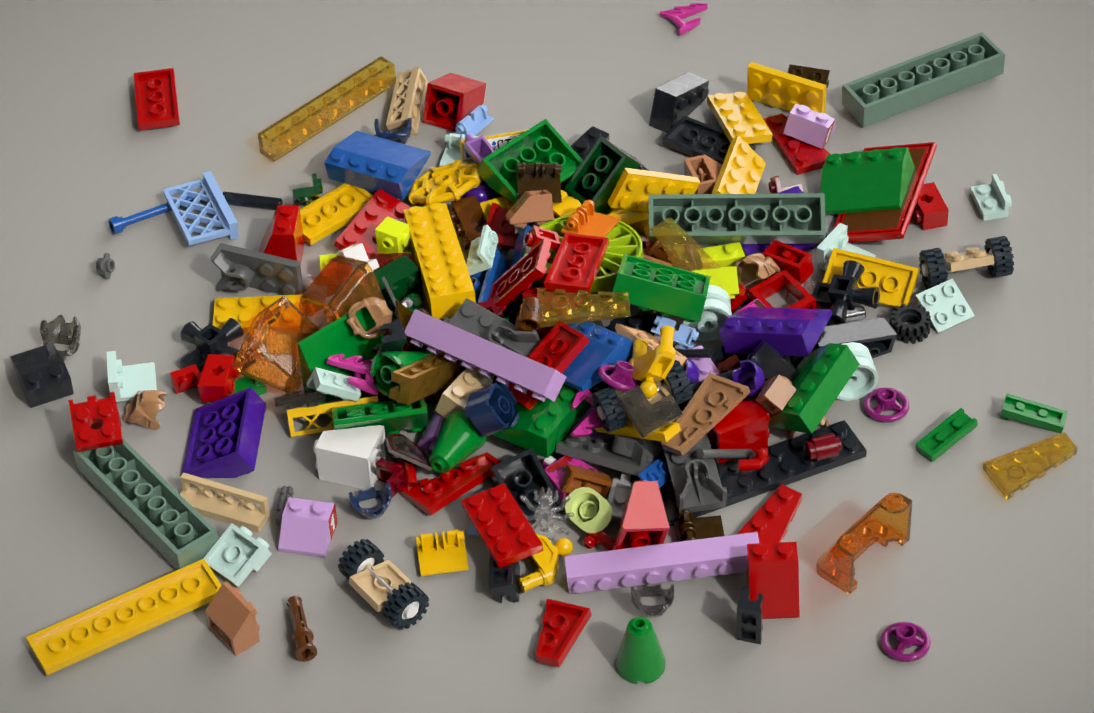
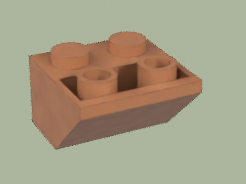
(705, 170)
(531, 207)
(233, 619)

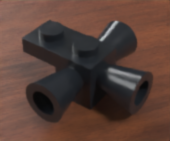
(844, 293)
(209, 341)

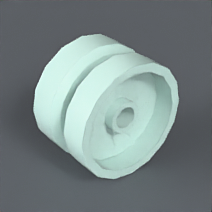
(714, 314)
(865, 376)

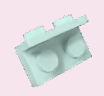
(991, 199)
(482, 251)
(333, 383)

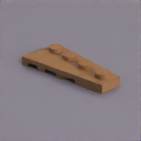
(706, 409)

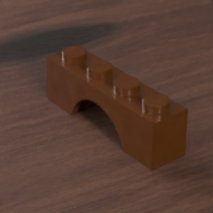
(467, 218)

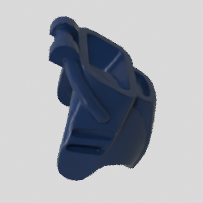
(400, 138)
(374, 512)

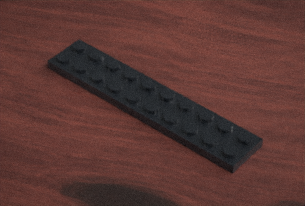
(786, 465)

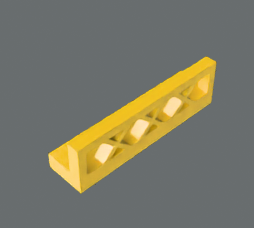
(323, 409)

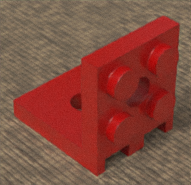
(96, 423)

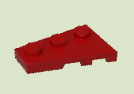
(560, 631)

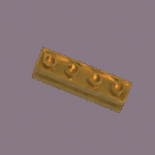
(423, 378)

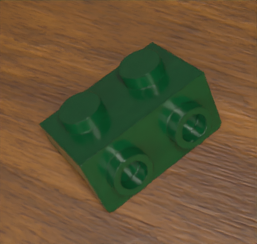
(304, 196)

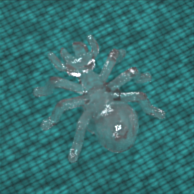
(544, 515)

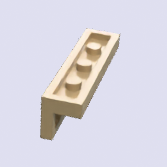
(412, 98)
(224, 506)

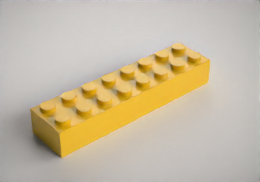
(439, 259)

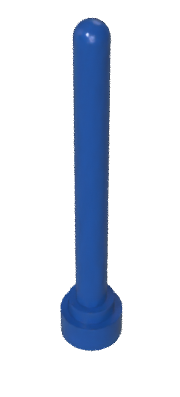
(117, 223)

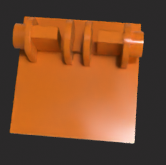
(588, 222)

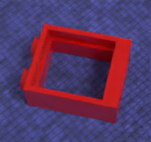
(777, 283)

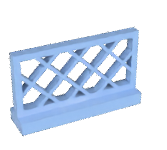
(216, 205)

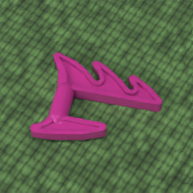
(682, 12)
(362, 367)
(591, 420)

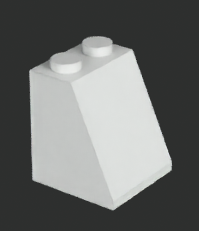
(350, 455)

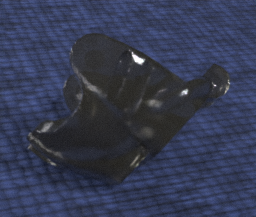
(62, 332)
(648, 591)

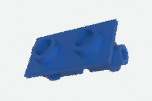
(655, 472)

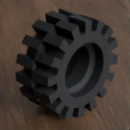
(910, 314)

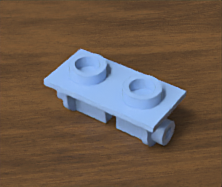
(474, 123)
(681, 337)

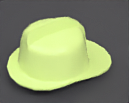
(590, 510)

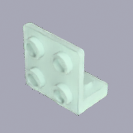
(837, 239)
(129, 379)

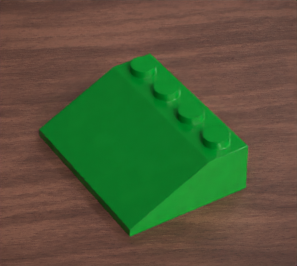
(538, 145)
(866, 180)
(662, 288)
(334, 340)
(817, 385)
(385, 413)
(546, 422)

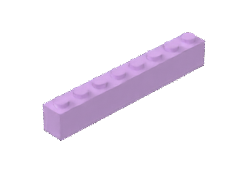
(484, 355)
(658, 563)

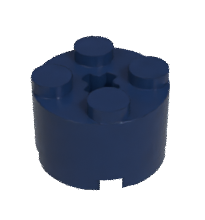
(492, 408)

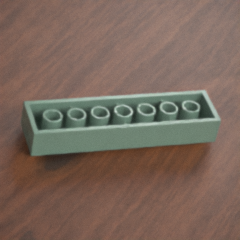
(922, 79)
(742, 217)
(148, 503)

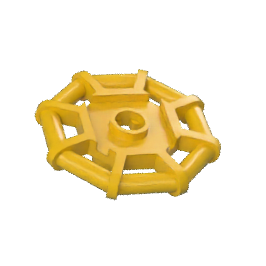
(444, 183)

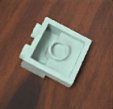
(237, 554)

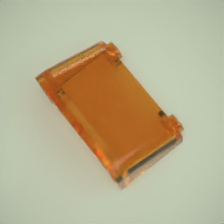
(339, 287)
(271, 347)
(882, 524)

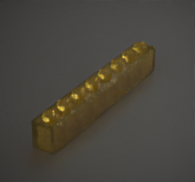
(327, 109)

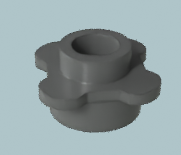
(105, 266)

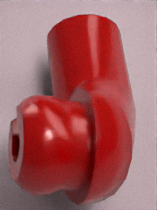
(756, 462)
(409, 472)
(598, 538)

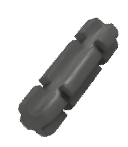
(285, 493)

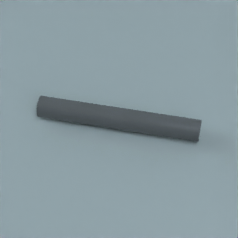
(724, 453)

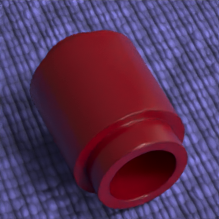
(823, 447)

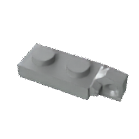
(618, 495)

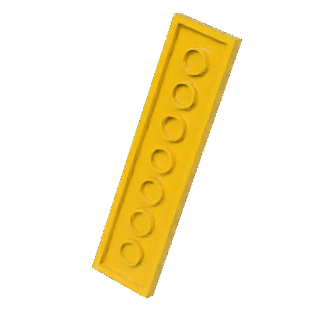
(124, 617)

